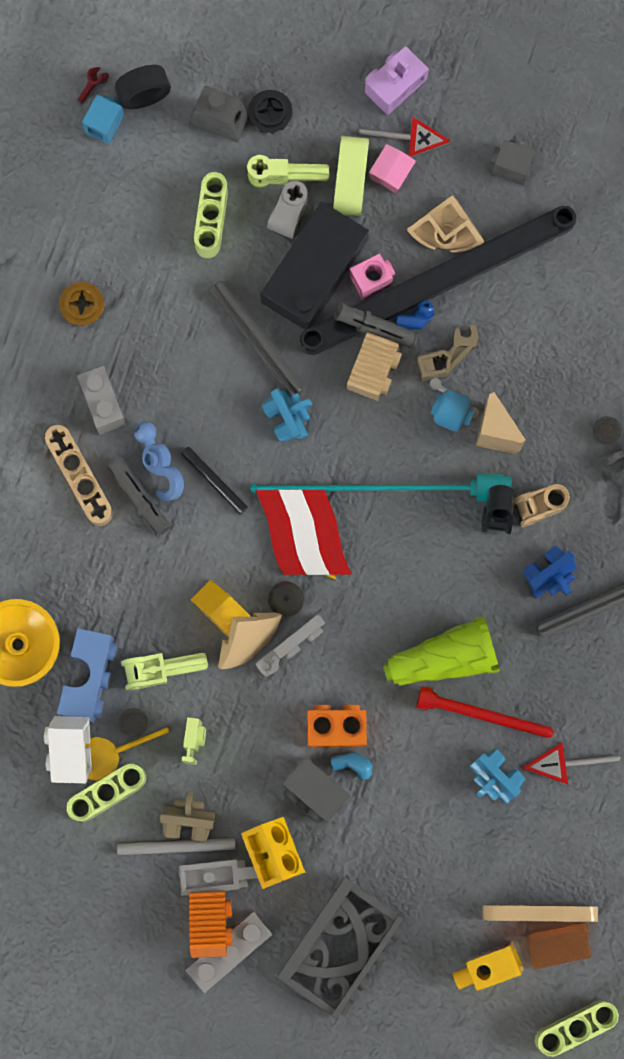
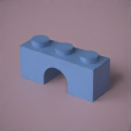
(96, 651)

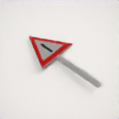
(553, 764)

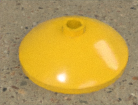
(41, 641)

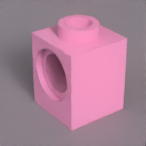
(367, 287)

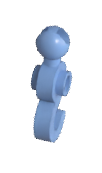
(157, 461)

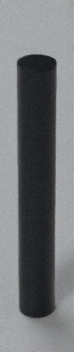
(208, 474)

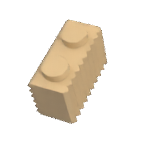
(373, 367)

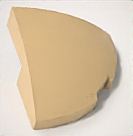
(446, 228)
(247, 638)

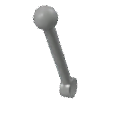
(435, 384)

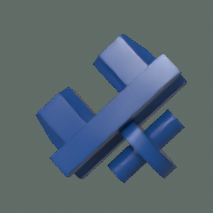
(554, 577)

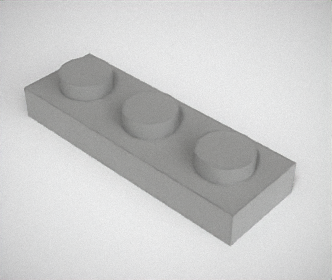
(246, 938)

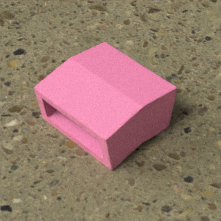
(391, 168)

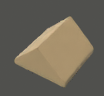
(498, 429)

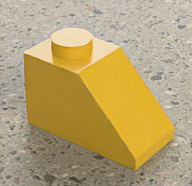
(218, 606)

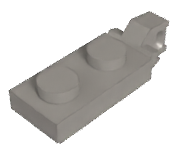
(289, 647)
(215, 876)

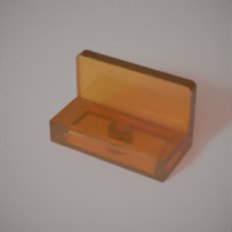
(559, 945)

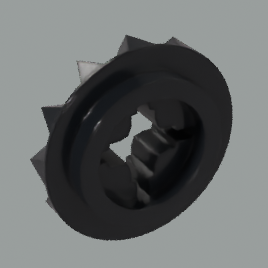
(279, 103)

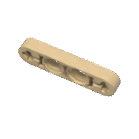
(76, 476)
(540, 913)

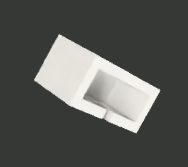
(68, 757)

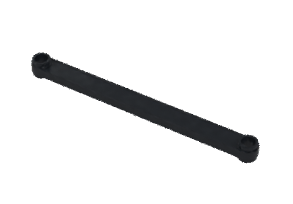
(445, 276)

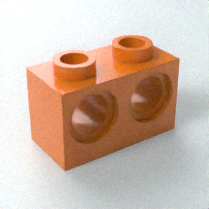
(337, 735)

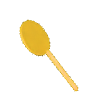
(106, 756)

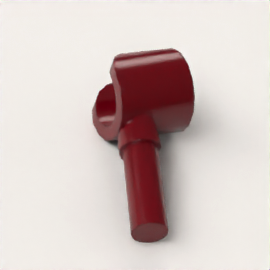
(93, 81)

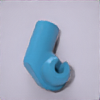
(355, 762)

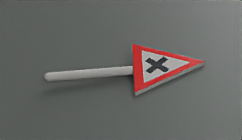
(421, 138)

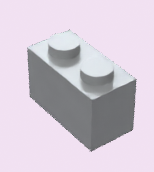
(101, 400)

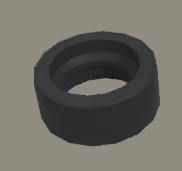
(142, 87)

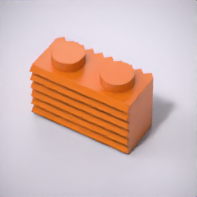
(208, 924)

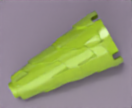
(453, 654)

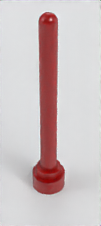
(429, 700)

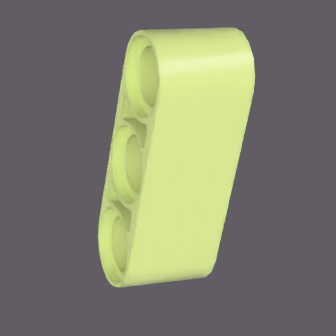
(351, 175)
(211, 202)
(92, 797)
(591, 1028)

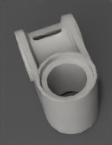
(288, 214)

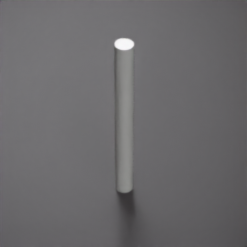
(175, 846)

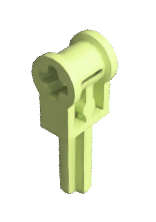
(279, 171)
(154, 670)

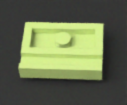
(194, 737)

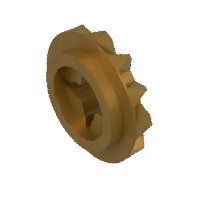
(72, 295)

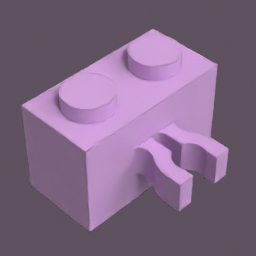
(395, 80)

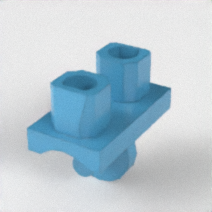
(281, 404)
(493, 780)

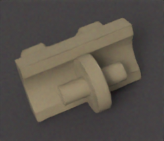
(190, 814)

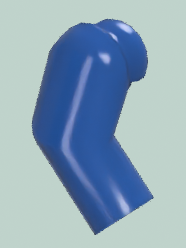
(418, 319)

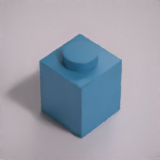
(103, 118)

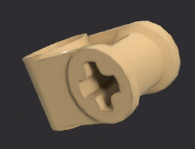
(539, 505)

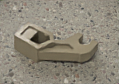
(461, 348)

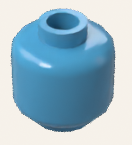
(452, 410)

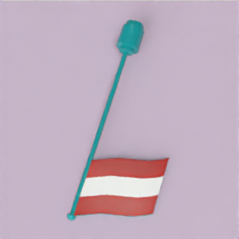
(307, 531)

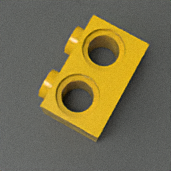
(272, 852)

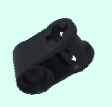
(498, 509)

